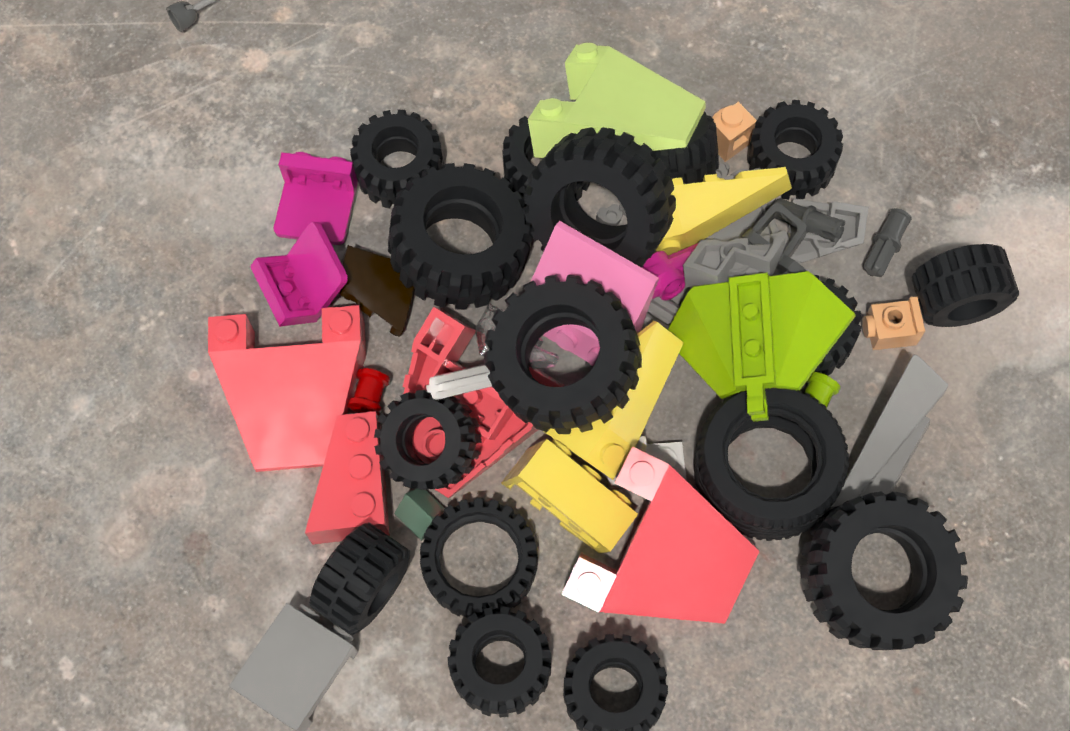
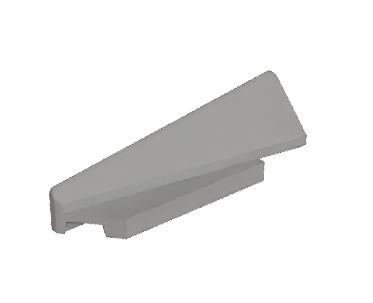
(895, 433)

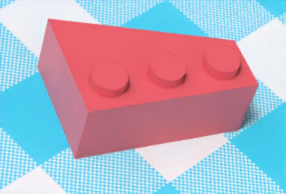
(350, 482)

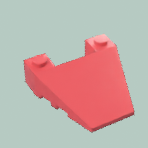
(436, 353)
(288, 394)
(680, 560)

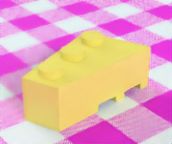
(572, 495)

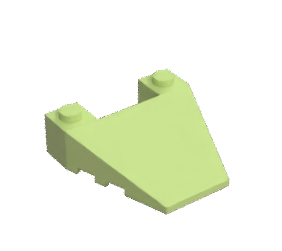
(616, 95)

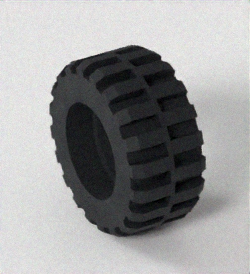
(619, 167)
(467, 196)
(537, 313)
(933, 562)

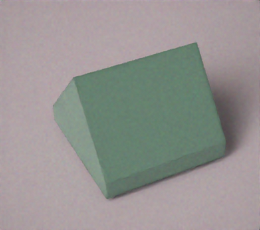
(418, 511)

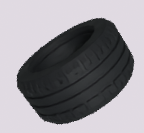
(772, 517)

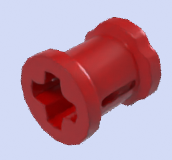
(368, 391)

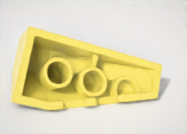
(717, 203)
(610, 442)

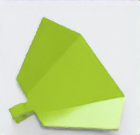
(759, 333)

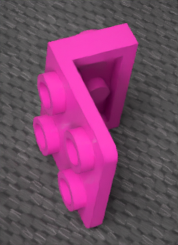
(315, 192)
(301, 280)

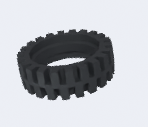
(469, 513)

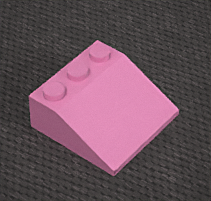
(578, 255)

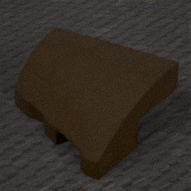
(376, 287)

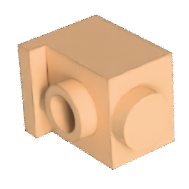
(731, 124)
(889, 335)

